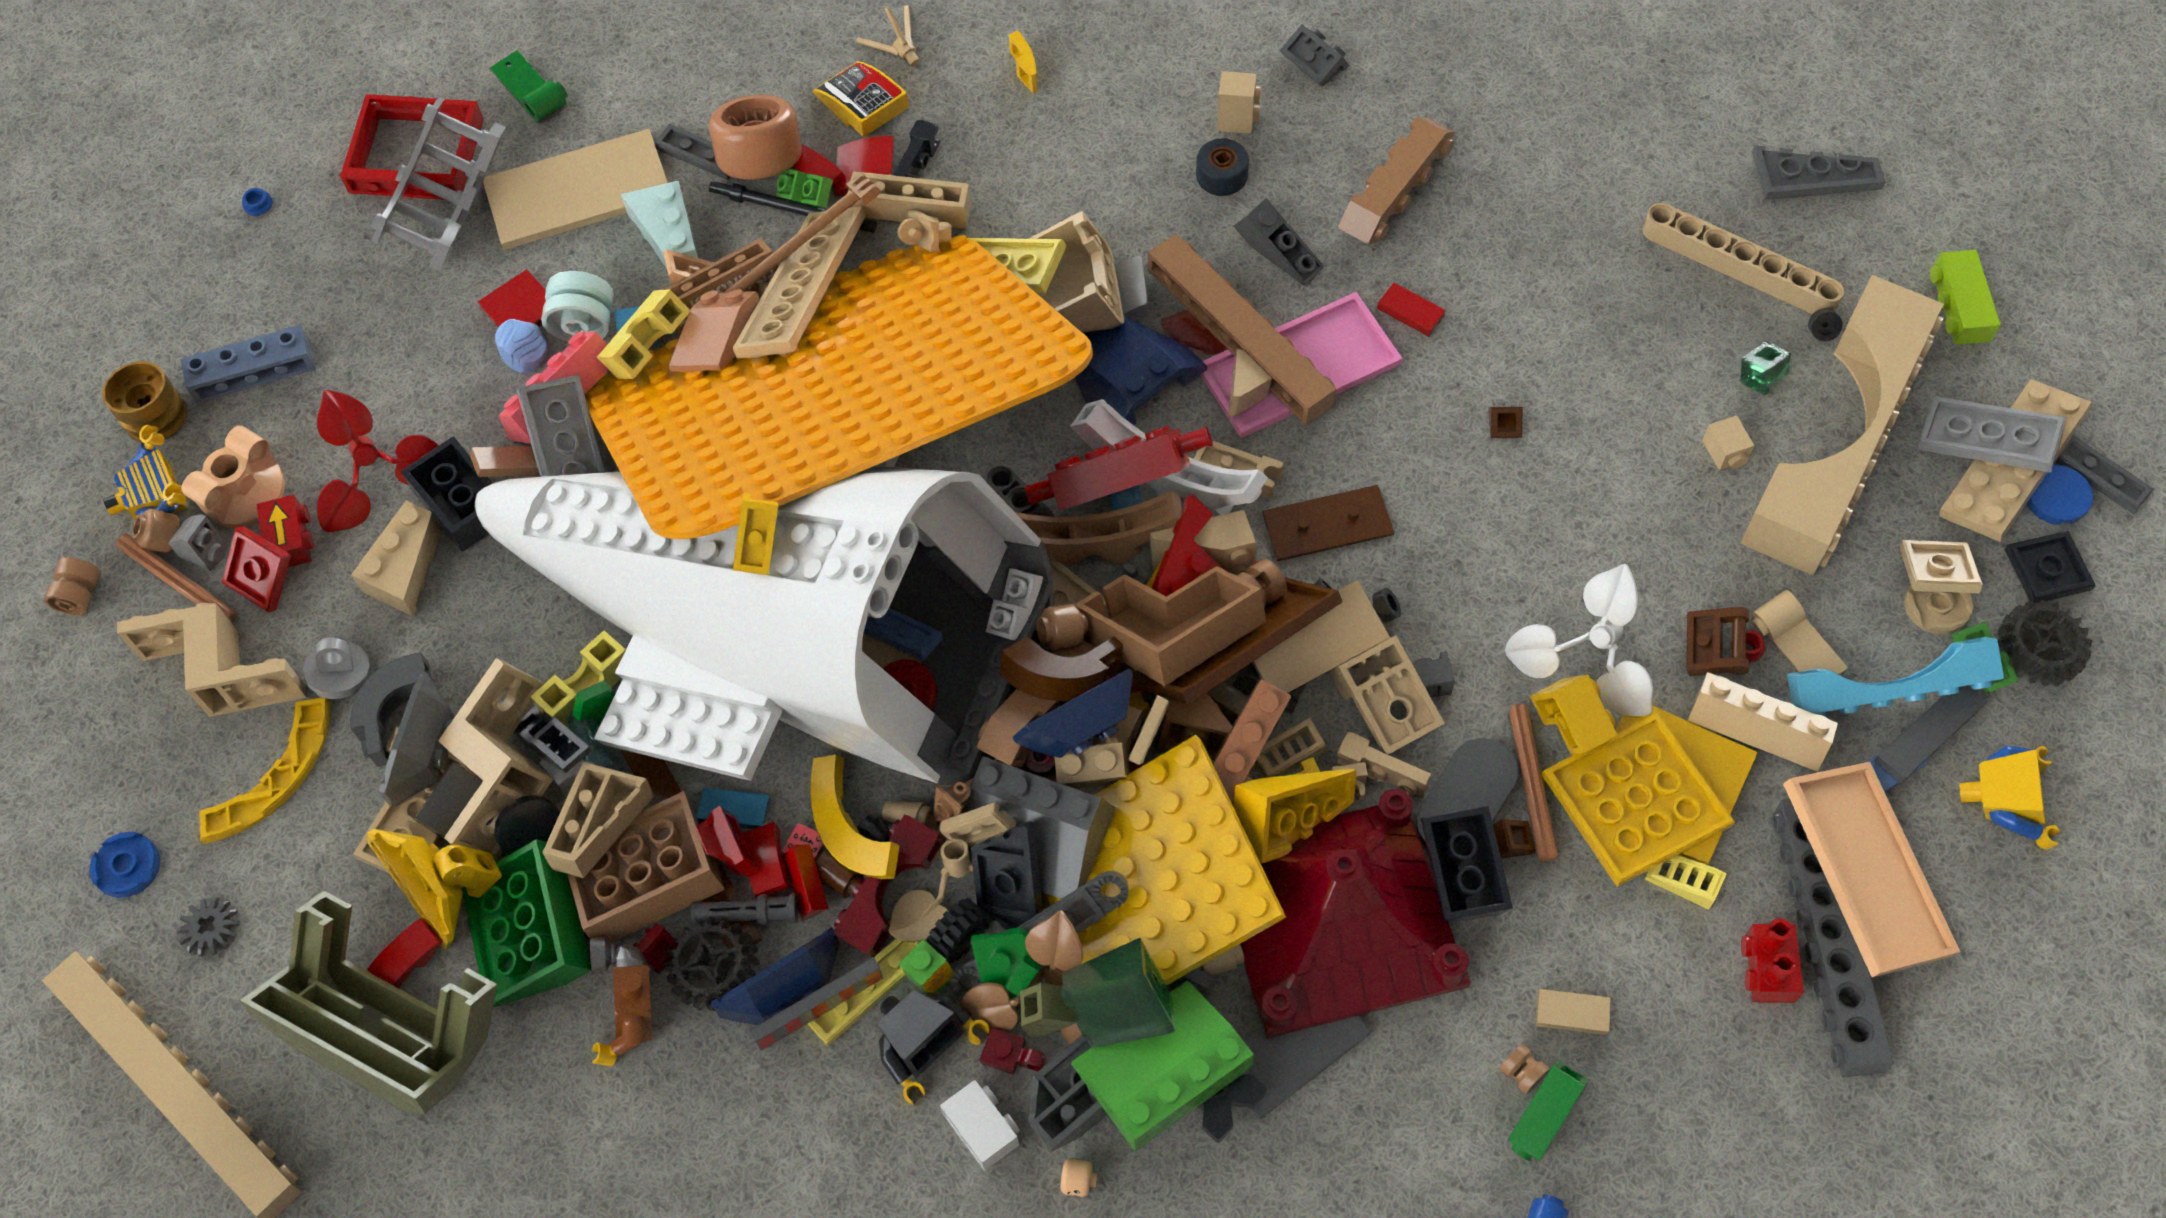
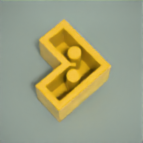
(1577, 712)

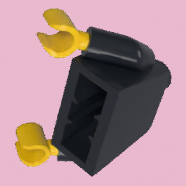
(919, 1032)

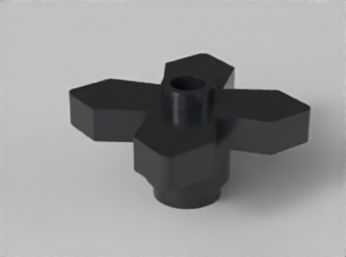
(1217, 1114)

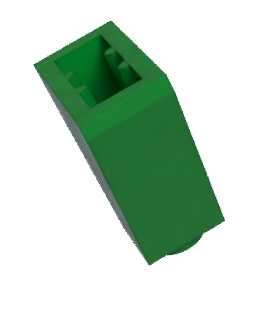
(1547, 1111)

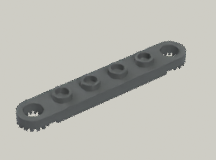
(1081, 907)

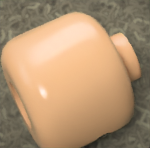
(1077, 1177)

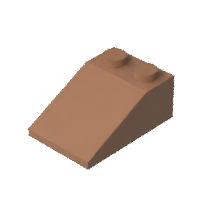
(713, 330)

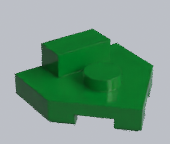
(1004, 959)

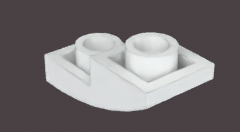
(1012, 612)

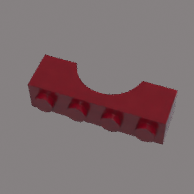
(864, 920)

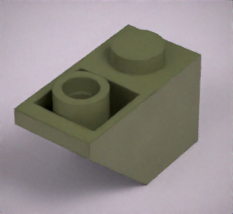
(1044, 1010)

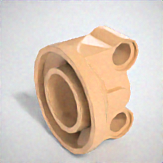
(236, 480)

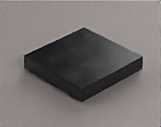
(2050, 567)

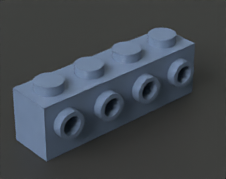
(248, 364)

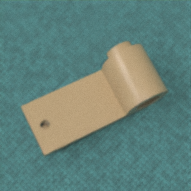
(1794, 636)

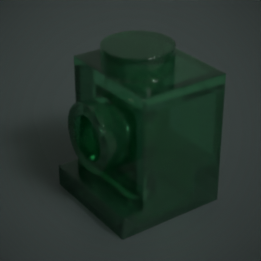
(1764, 367)

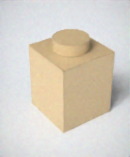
(1728, 443)

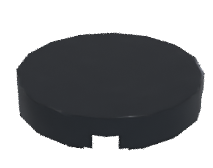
(524, 822)

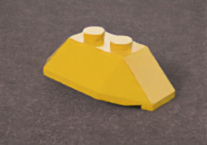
(415, 872)

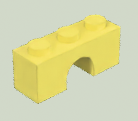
(654, 318)
(598, 663)

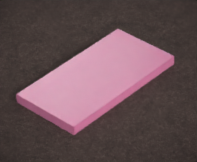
(1339, 341)

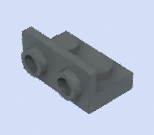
(1313, 55)

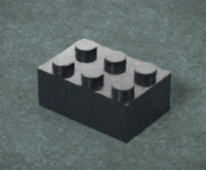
(448, 488)

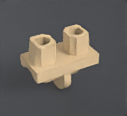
(924, 231)

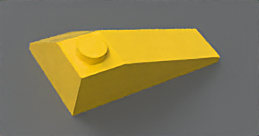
(1288, 807)

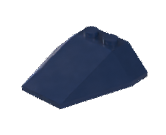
(1133, 366)

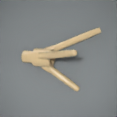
(902, 45)

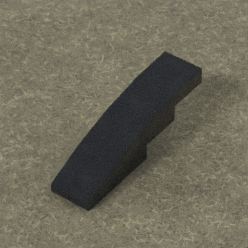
(551, 740)

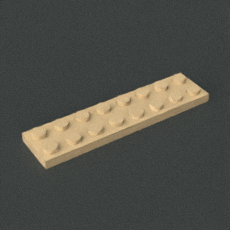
(798, 288)

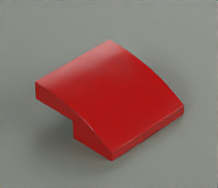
(866, 156)

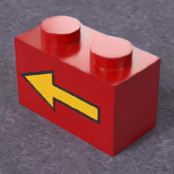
(284, 525)

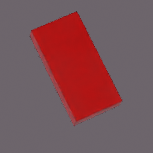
(1411, 309)

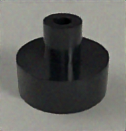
(1825, 324)
(1386, 605)

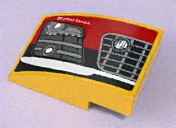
(863, 97)

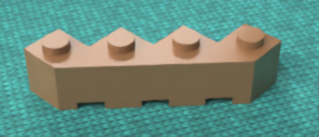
(1390, 185)
(1016, 713)

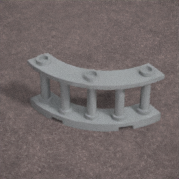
(461, 200)

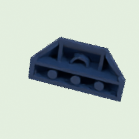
(1080, 720)
(781, 983)

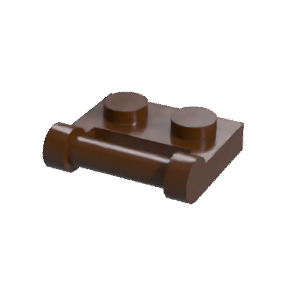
(1706, 641)

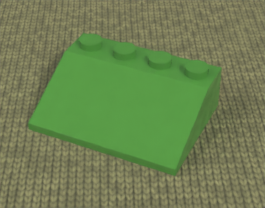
(1164, 1077)

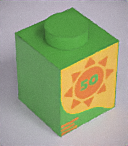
(927, 969)

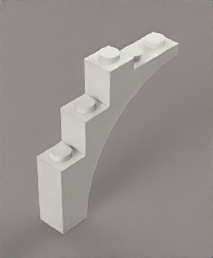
(1214, 486)

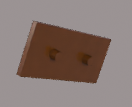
(1327, 522)

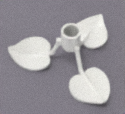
(1615, 599)

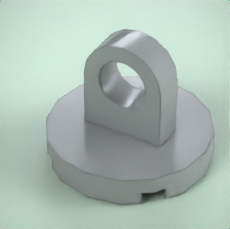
(336, 668)

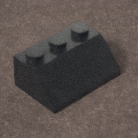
(1466, 864)

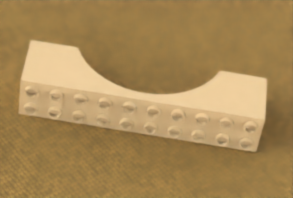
(1812, 501)

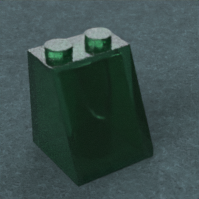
(1119, 996)

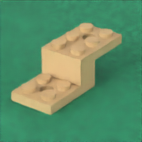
(1377, 681)

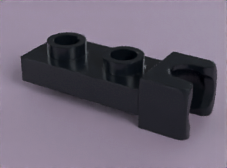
(919, 150)

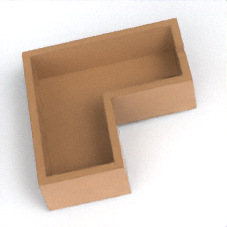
(1176, 631)

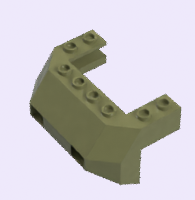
(364, 1023)

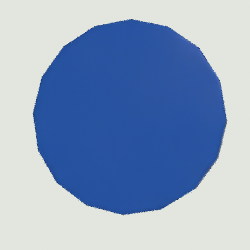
(2061, 496)
(132, 871)

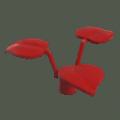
(345, 421)

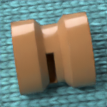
(1524, 1069)

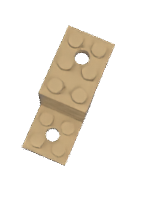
(211, 659)
(481, 742)

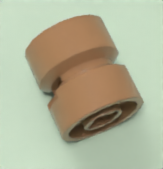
(1267, 578)
(72, 586)

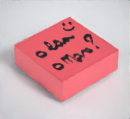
(804, 835)

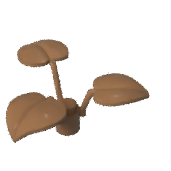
(1049, 944)

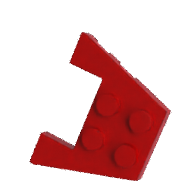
(1185, 557)

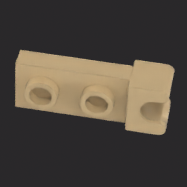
(1232, 458)
(1382, 766)

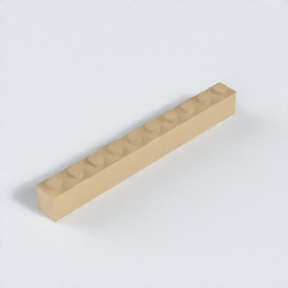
(172, 1087)

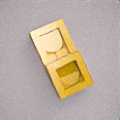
(1024, 60)

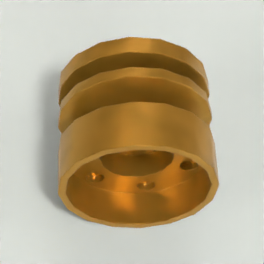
(144, 396)

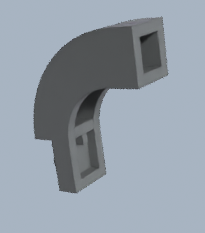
(378, 700)

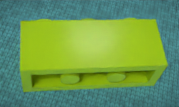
(1965, 297)

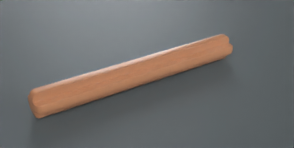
(170, 575)
(1533, 783)

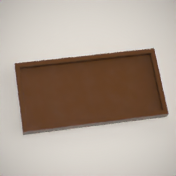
(1284, 618)

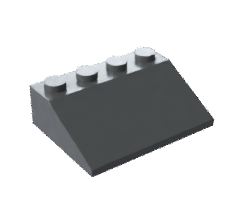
(1065, 820)

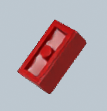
(805, 881)

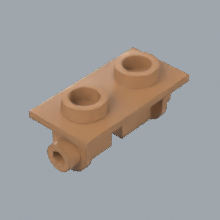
(950, 802)

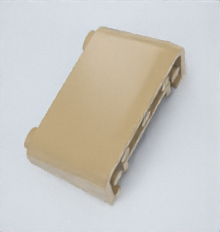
(1086, 277)

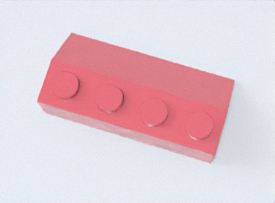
(577, 359)

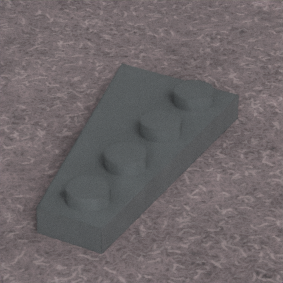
(1798, 175)

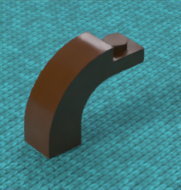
(1058, 677)

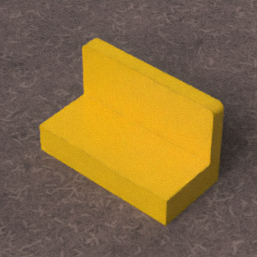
(755, 535)

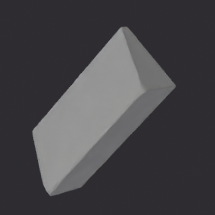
(1132, 287)

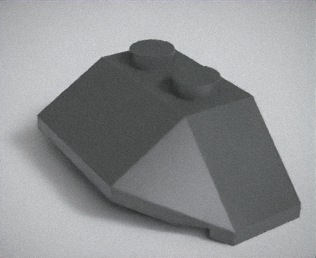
(416, 753)
(1061, 1101)

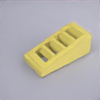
(1692, 893)

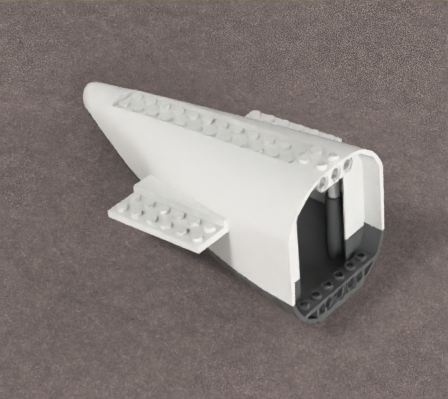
(738, 650)

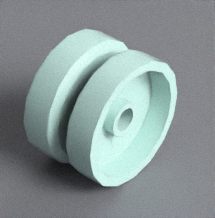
(576, 304)

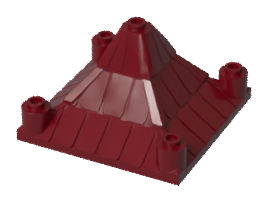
(1356, 926)

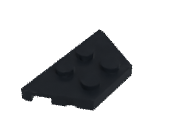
(1008, 876)

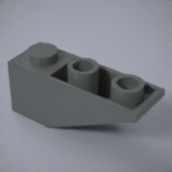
(1276, 240)

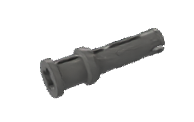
(762, 909)

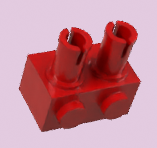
(1773, 962)

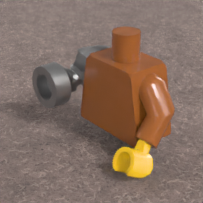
(631, 997)

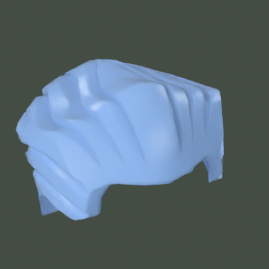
(521, 345)

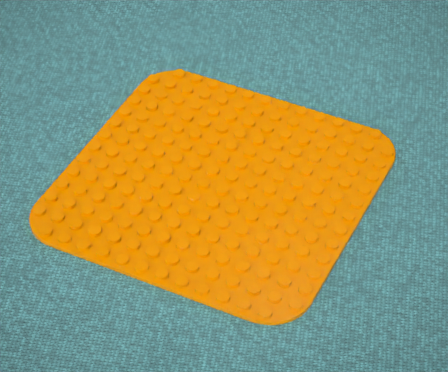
(881, 369)

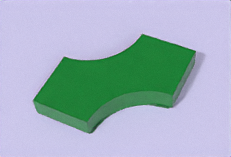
(593, 702)

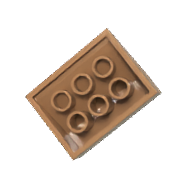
(647, 873)

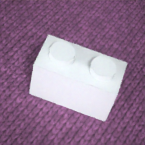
(980, 1124)

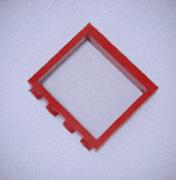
(408, 108)

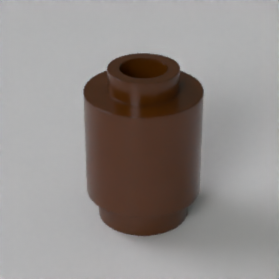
(837, 875)

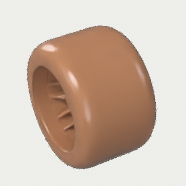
(755, 137)

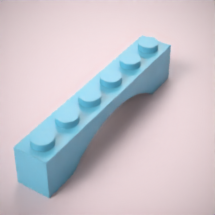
(1961, 664)

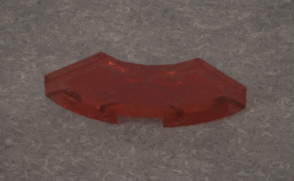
(1191, 332)

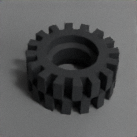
(954, 931)

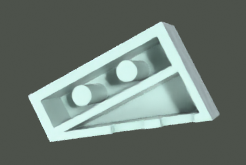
(662, 218)

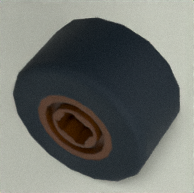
(1222, 167)

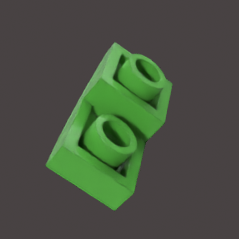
(804, 188)

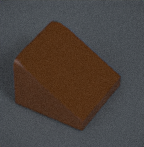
(1505, 422)
(1513, 838)

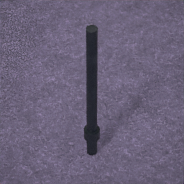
(740, 193)

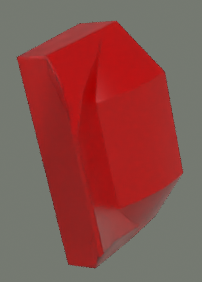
(726, 842)

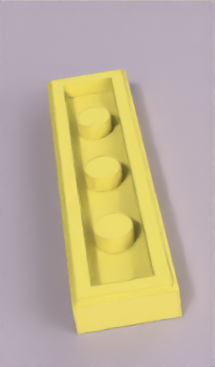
(839, 1019)

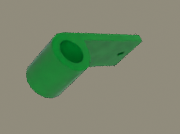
(528, 87)

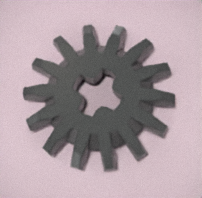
(208, 939)

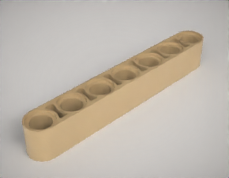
(1741, 259)

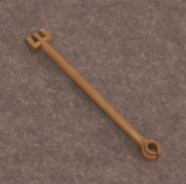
(860, 189)

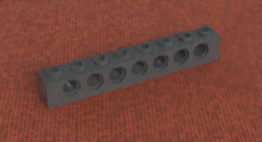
(1865, 1018)

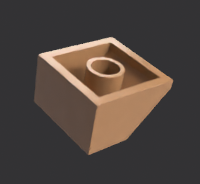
(1197, 718)

